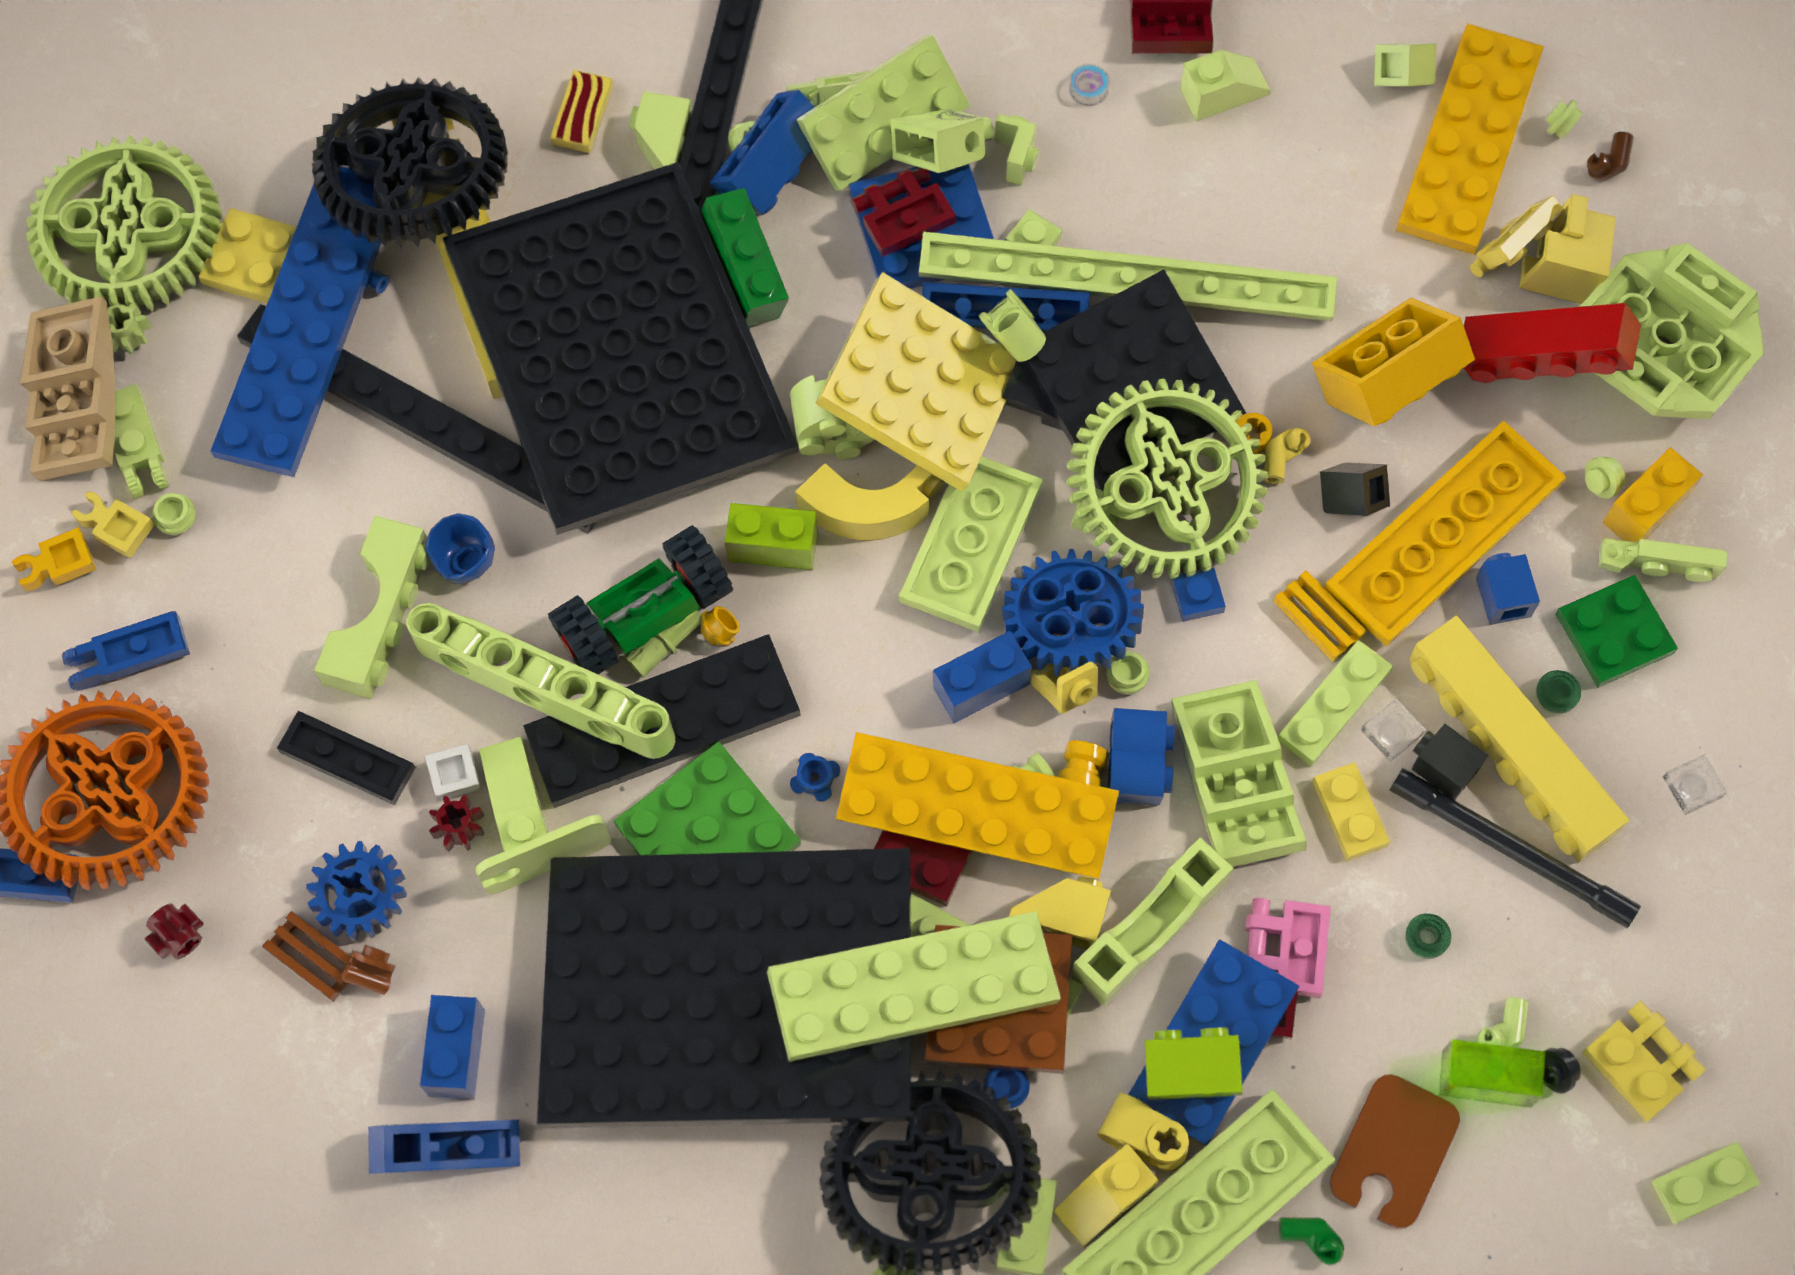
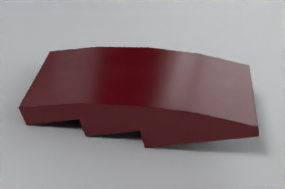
(1171, 26)

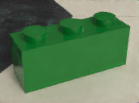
(745, 256)

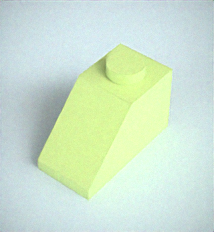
(1221, 83)
(661, 127)

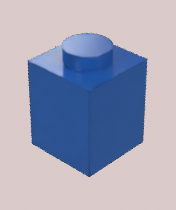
(1507, 588)

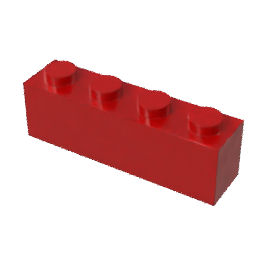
(1552, 342)

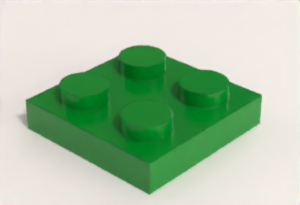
(1616, 631)

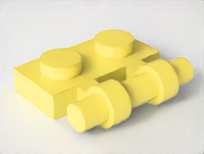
(1515, 235)
(1635, 1070)

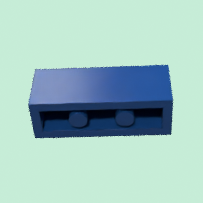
(768, 153)

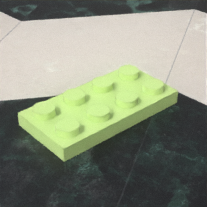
(854, 126)
(971, 544)

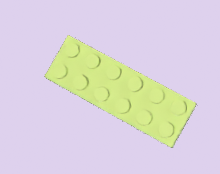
(912, 985)
(1213, 1198)

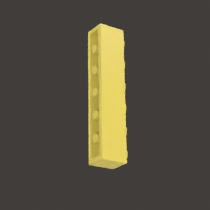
(1517, 739)

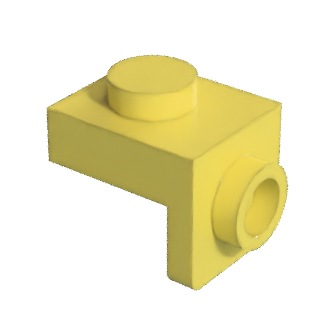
(1069, 687)

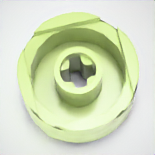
(820, 430)

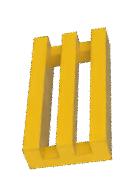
(1344, 618)

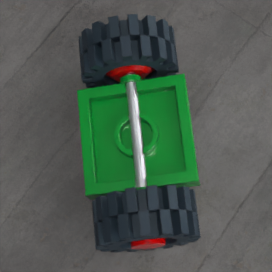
(642, 603)

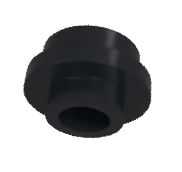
(1560, 1070)

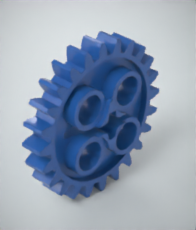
(1073, 611)

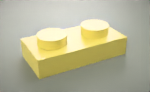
(1350, 811)

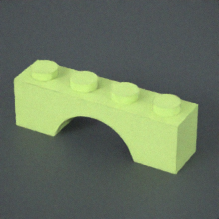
(357, 656)
(1167, 909)

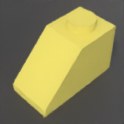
(1070, 908)
(1106, 1195)

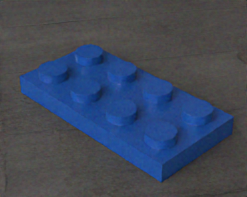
(1228, 994)

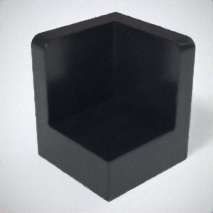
(1355, 488)

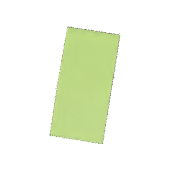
(1238, 773)

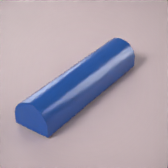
(969, 301)

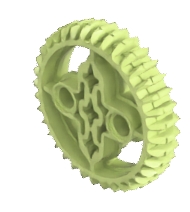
(118, 225)
(1170, 459)

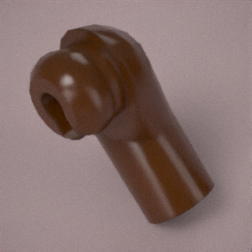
(1614, 162)

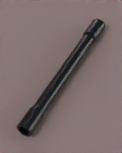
(1598, 896)

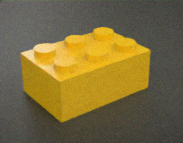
(1393, 361)

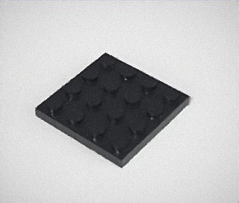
(1119, 344)

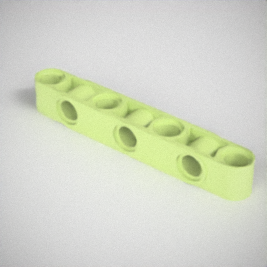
(541, 680)

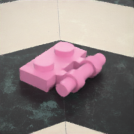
(1301, 946)

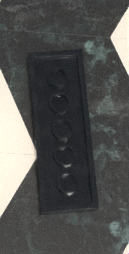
(706, 703)

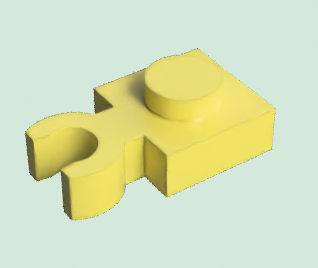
(116, 527)

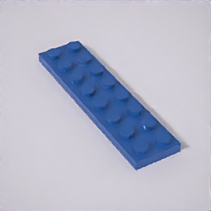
(298, 339)

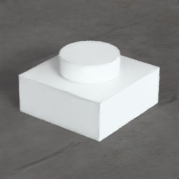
(453, 772)

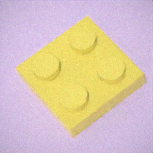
(247, 255)

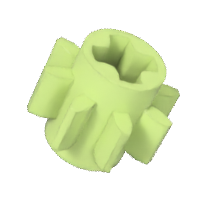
(127, 327)

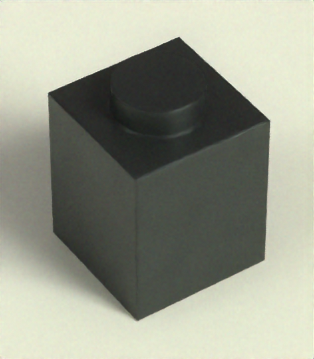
(1447, 760)

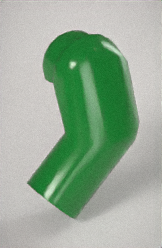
(1316, 1234)

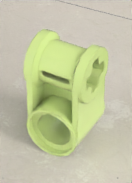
(1015, 327)

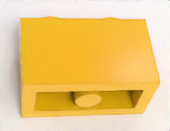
(1653, 497)

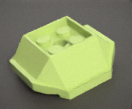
(1701, 312)

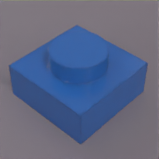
(1198, 595)

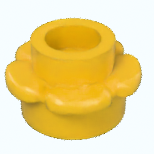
(719, 626)

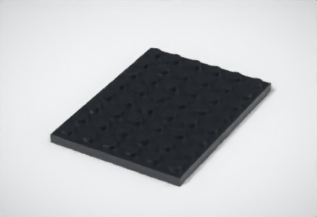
(619, 347)
(667, 995)

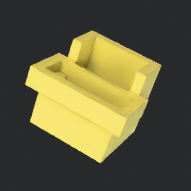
(1572, 254)

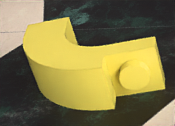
(865, 512)

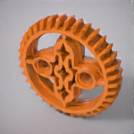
(106, 810)

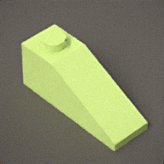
(513, 793)

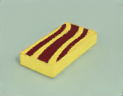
(581, 111)

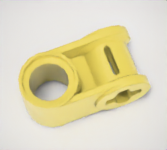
(1141, 1128)

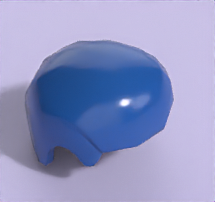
(460, 548)

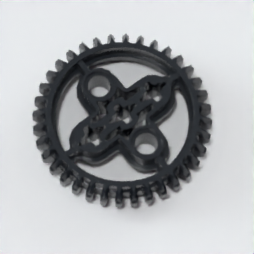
(410, 162)
(948, 1187)

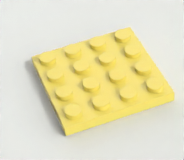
(919, 382)

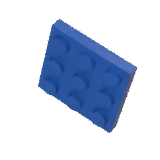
(971, 221)

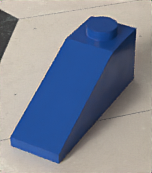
(443, 1146)

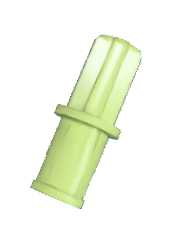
(646, 657)

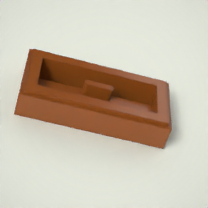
(284, 934)

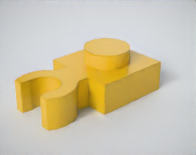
(61, 560)

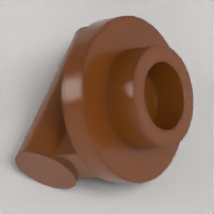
(369, 970)

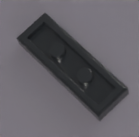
(346, 757)

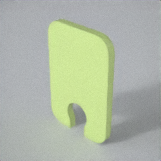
(535, 856)

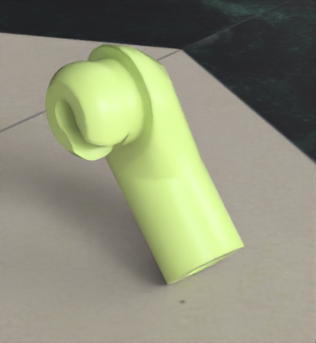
(1512, 1028)

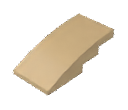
(70, 388)

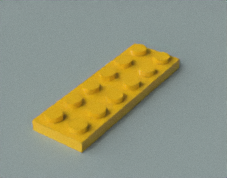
(1470, 139)
(1444, 533)
(977, 805)

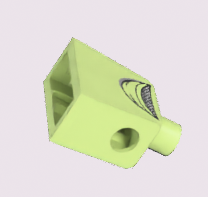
(956, 136)

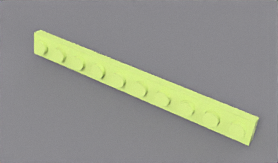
(1110, 273)

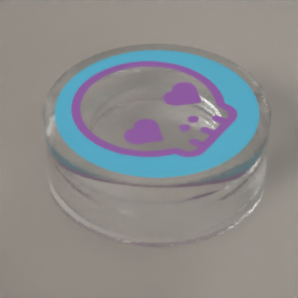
(1089, 84)

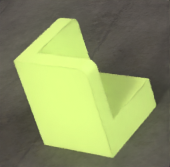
(1405, 64)

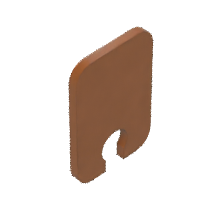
(1400, 1137)

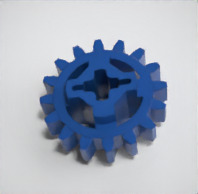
(351, 907)

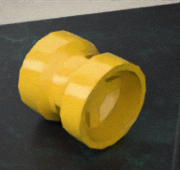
(1084, 762)

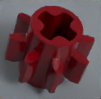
(444, 818)
(174, 931)

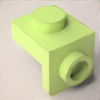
(1021, 136)

